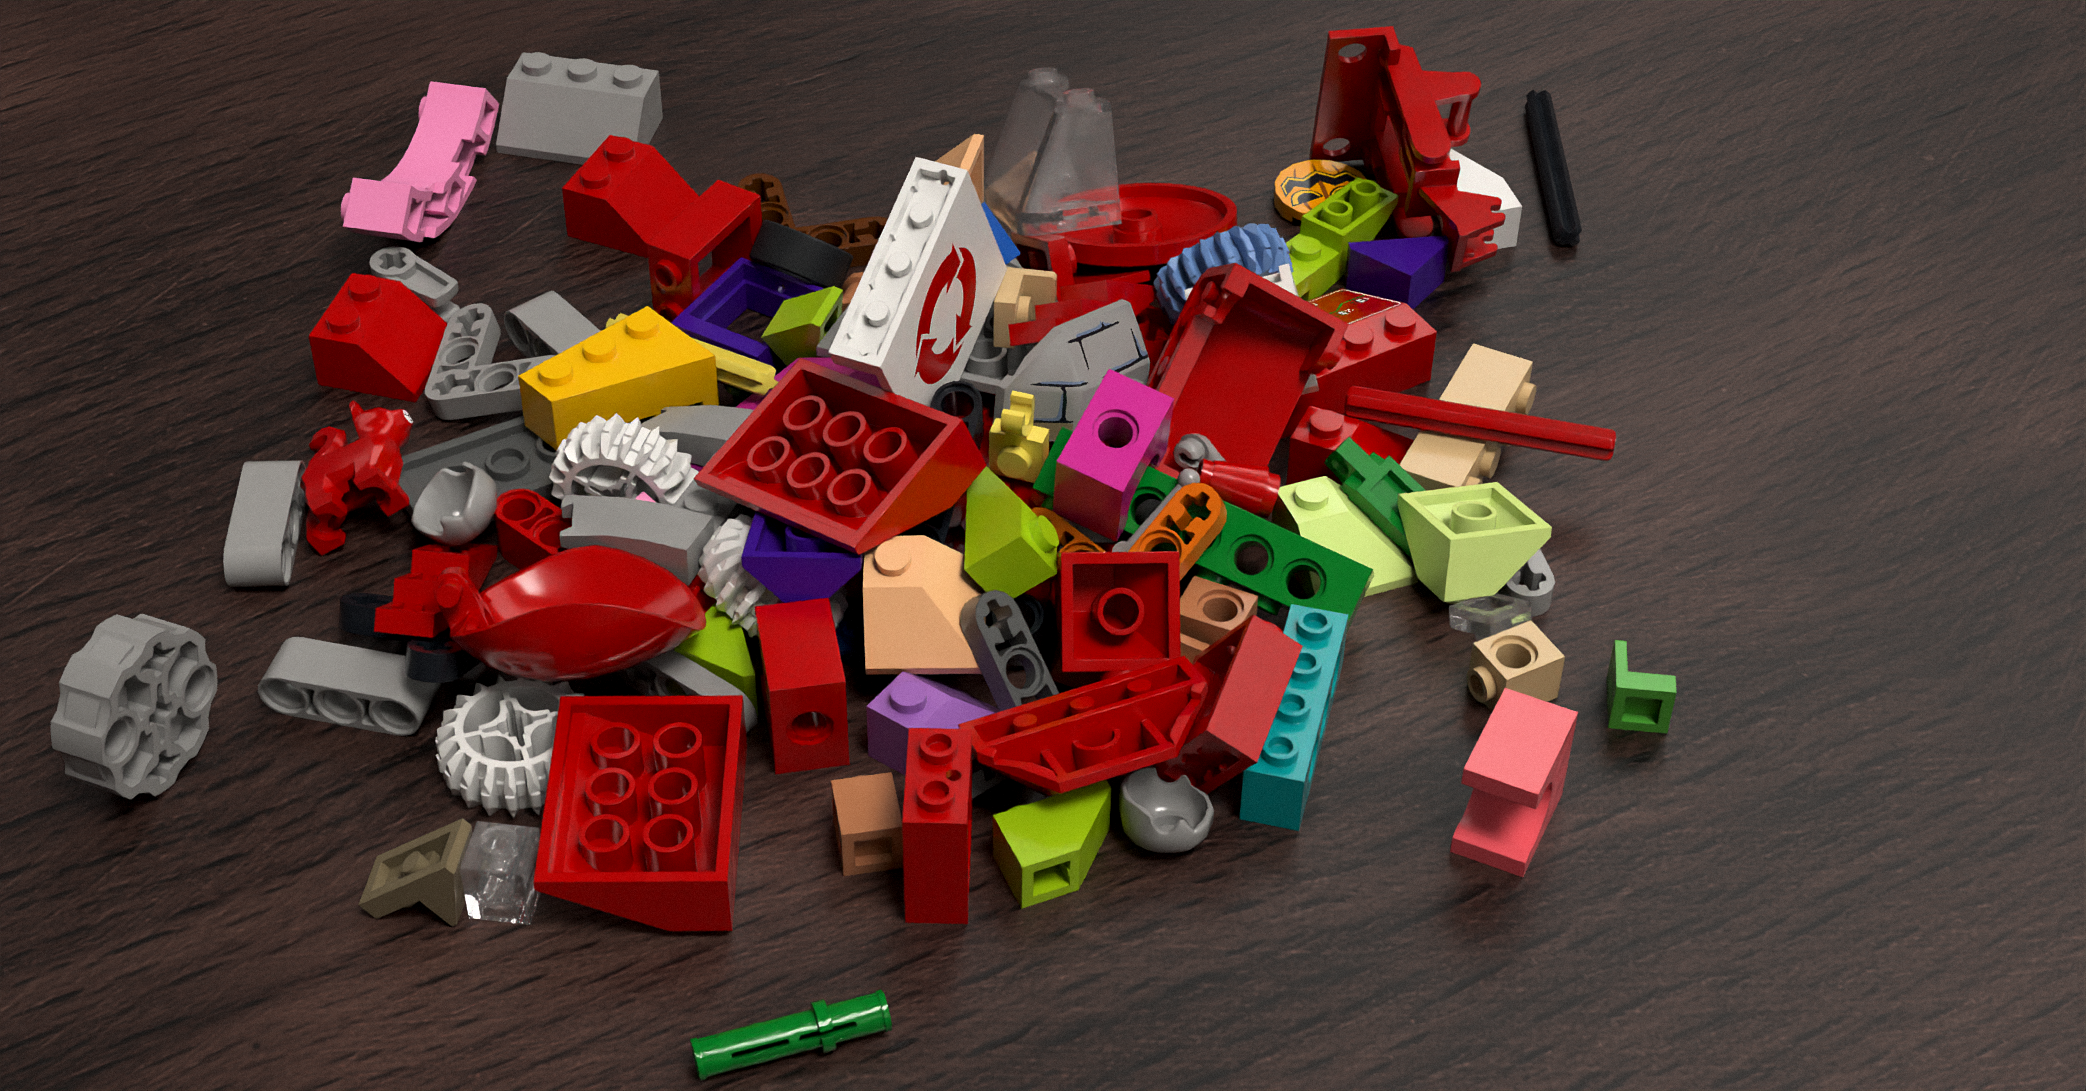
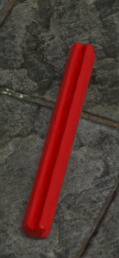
(1480, 423)

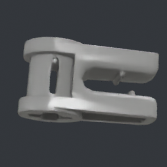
(422, 278)

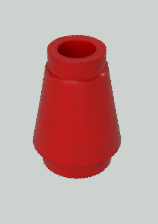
(1242, 484)

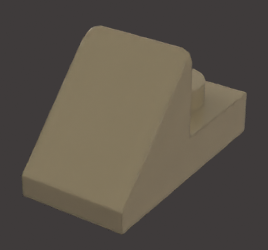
(422, 872)

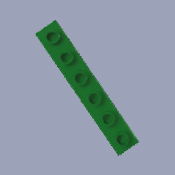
(1342, 579)

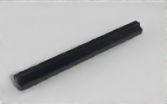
(1553, 168)

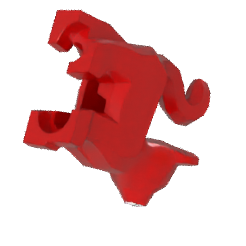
(354, 474)

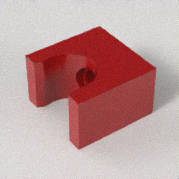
(803, 686)

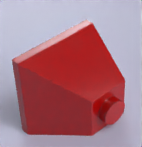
(1324, 431)
(1117, 610)

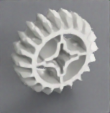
(609, 453)
(737, 589)
(501, 744)

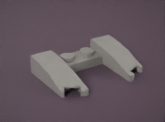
(661, 531)

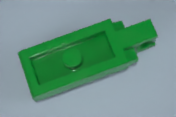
(1374, 486)

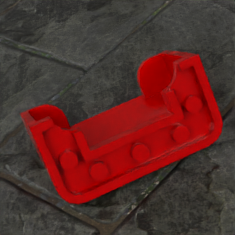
(1241, 363)

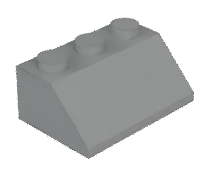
(571, 106)

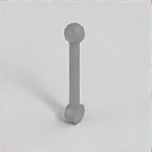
(1185, 477)

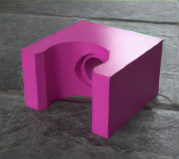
(1099, 481)

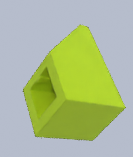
(1051, 842)

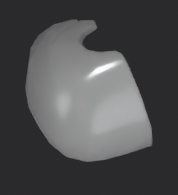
(456, 505)
(1163, 814)

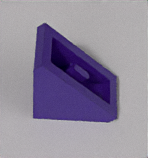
(1397, 268)

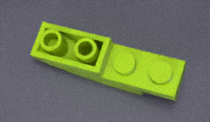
(1321, 247)

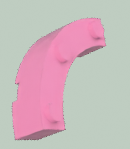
(433, 175)

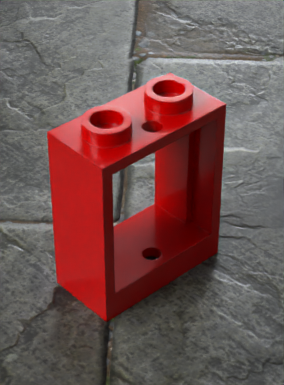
(718, 222)
(1245, 687)
(937, 825)

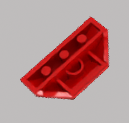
(1093, 729)

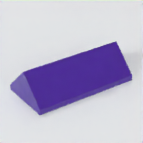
(795, 562)

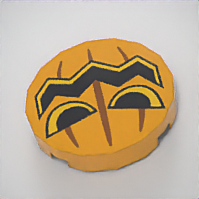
(1309, 184)

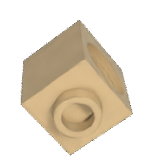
(1515, 660)

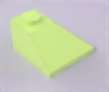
(1328, 517)
(1469, 538)

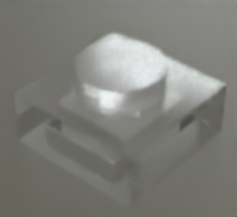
(1489, 615)

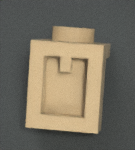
(1017, 299)

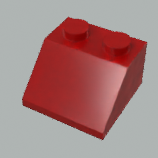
(624, 196)
(376, 339)

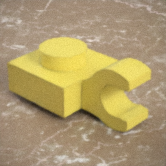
(1016, 445)

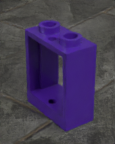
(739, 288)

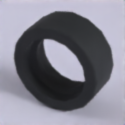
(800, 255)

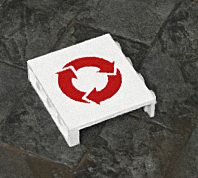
(923, 286)

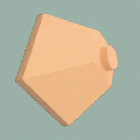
(915, 607)

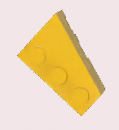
(620, 370)

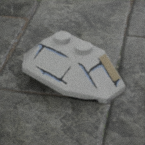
(1072, 362)

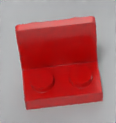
(1056, 255)

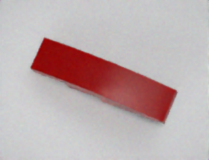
(1077, 301)
(413, 604)

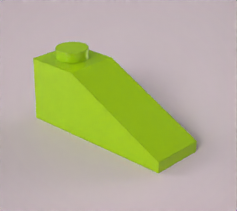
(1005, 540)

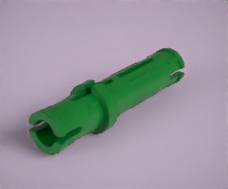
(791, 1034)

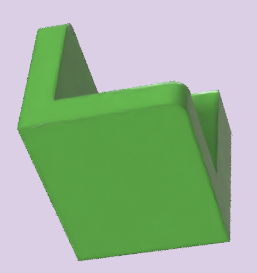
(1635, 698)

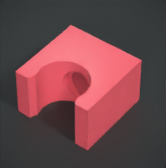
(1515, 781)

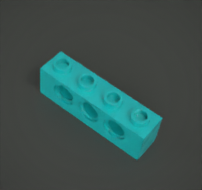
(1280, 781)

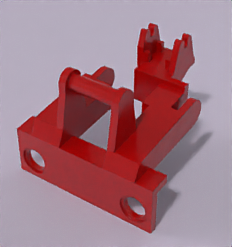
(1394, 126)

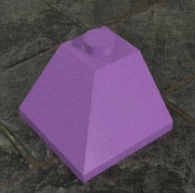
(916, 703)

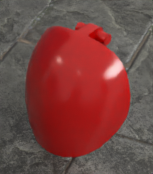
(571, 614)

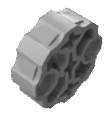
(134, 705)

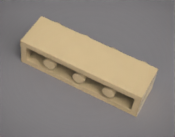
(1482, 380)

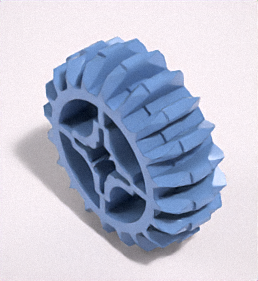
(1251, 246)

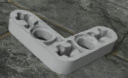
(470, 386)

